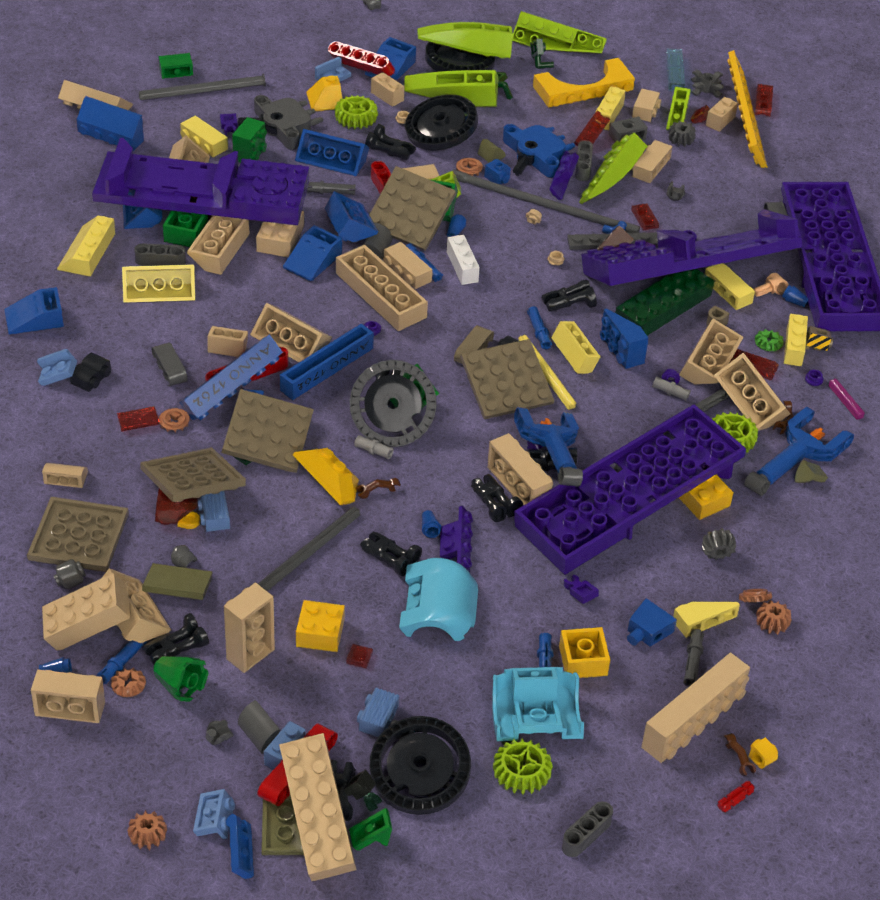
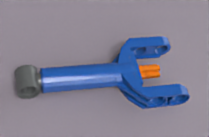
(555, 439)
(801, 446)

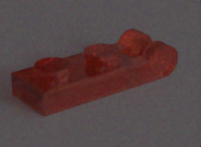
(764, 100)
(593, 128)
(764, 366)

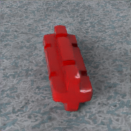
(736, 796)

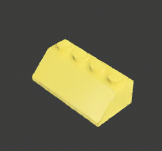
(88, 246)
(158, 283)

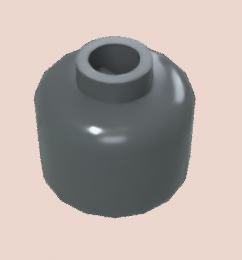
(69, 574)

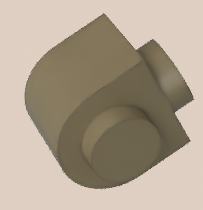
(718, 314)

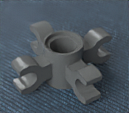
(707, 83)

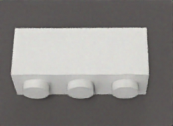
(463, 259)

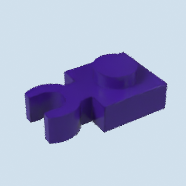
(228, 122)
(582, 591)

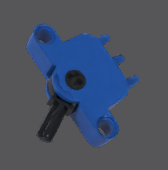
(536, 148)

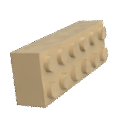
(381, 287)
(695, 708)
(317, 807)

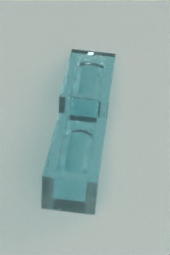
(675, 69)

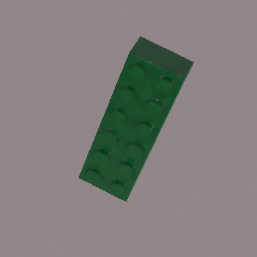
(666, 299)

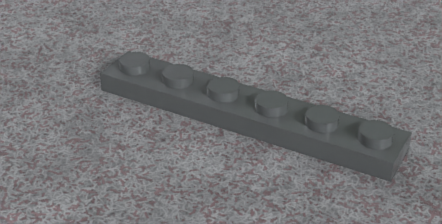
(593, 241)

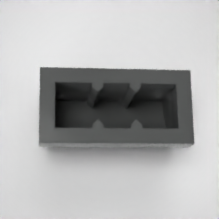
(380, 241)
(258, 725)

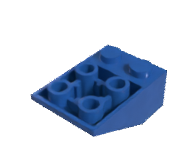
(400, 55)
(314, 253)
(35, 312)
(624, 339)

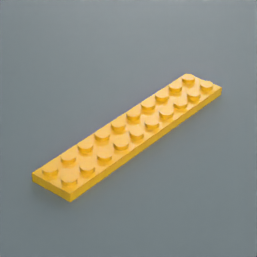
(746, 109)

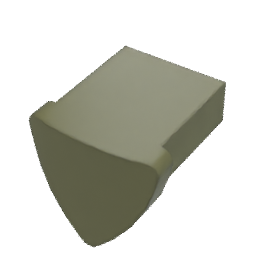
(490, 151)
(809, 471)

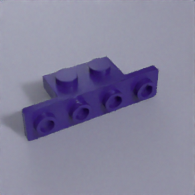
(563, 174)
(456, 539)

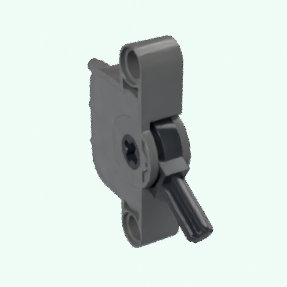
(284, 118)

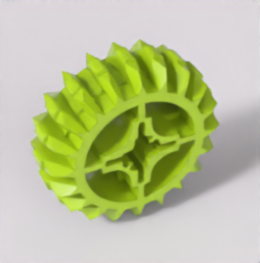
(356, 112)
(736, 426)
(531, 775)

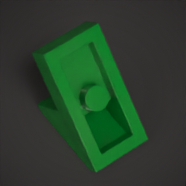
(372, 829)

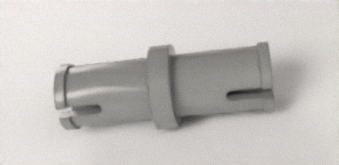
(671, 388)
(373, 446)

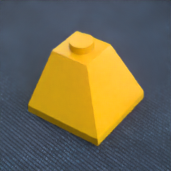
(325, 93)

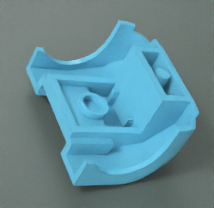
(440, 597)
(536, 703)

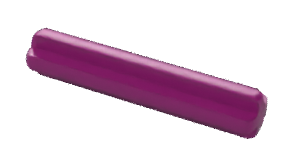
(846, 399)

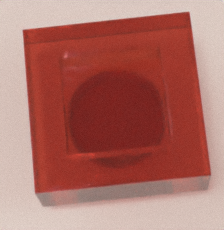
(700, 114)
(359, 656)

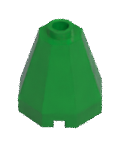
(181, 672)

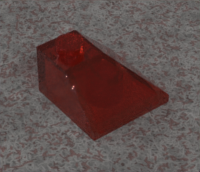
(171, 512)

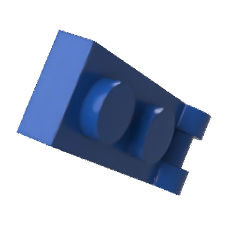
(241, 846)

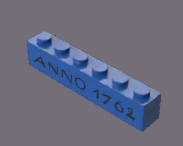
(326, 361)
(231, 377)

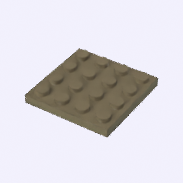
(412, 207)
(506, 378)
(267, 430)
(193, 474)
(78, 532)

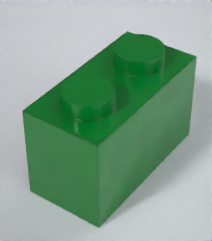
(175, 65)

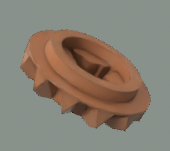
(474, 164)
(176, 414)
(755, 595)
(133, 687)

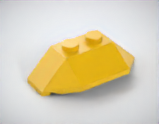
(330, 473)

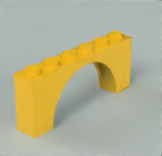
(558, 93)

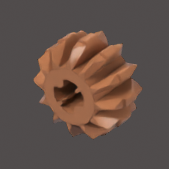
(773, 617)
(147, 829)

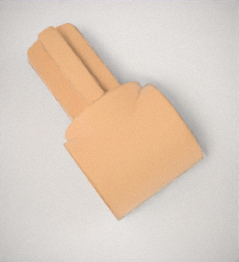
(774, 284)

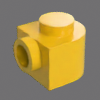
(763, 752)

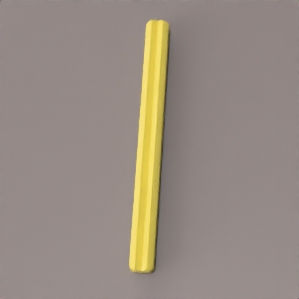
(553, 380)

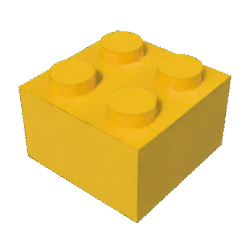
(708, 497)
(320, 626)
(584, 652)

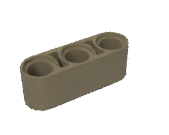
(476, 340)

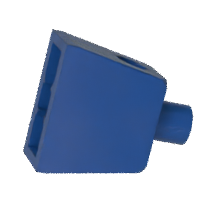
(650, 624)

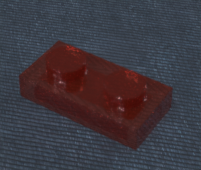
(645, 216)
(138, 418)

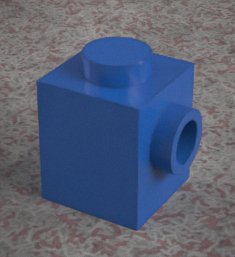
(497, 172)

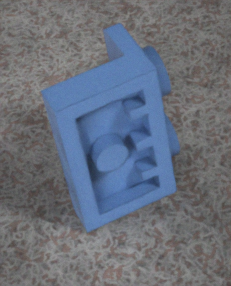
(332, 67)
(56, 367)
(213, 812)

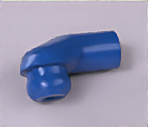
(608, 229)

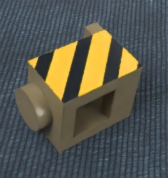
(818, 339)

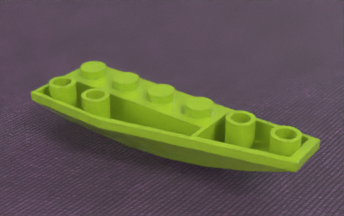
(556, 35)
(471, 37)
(475, 85)
(615, 166)

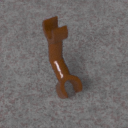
(783, 425)
(375, 484)
(732, 743)

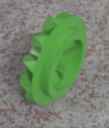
(773, 345)

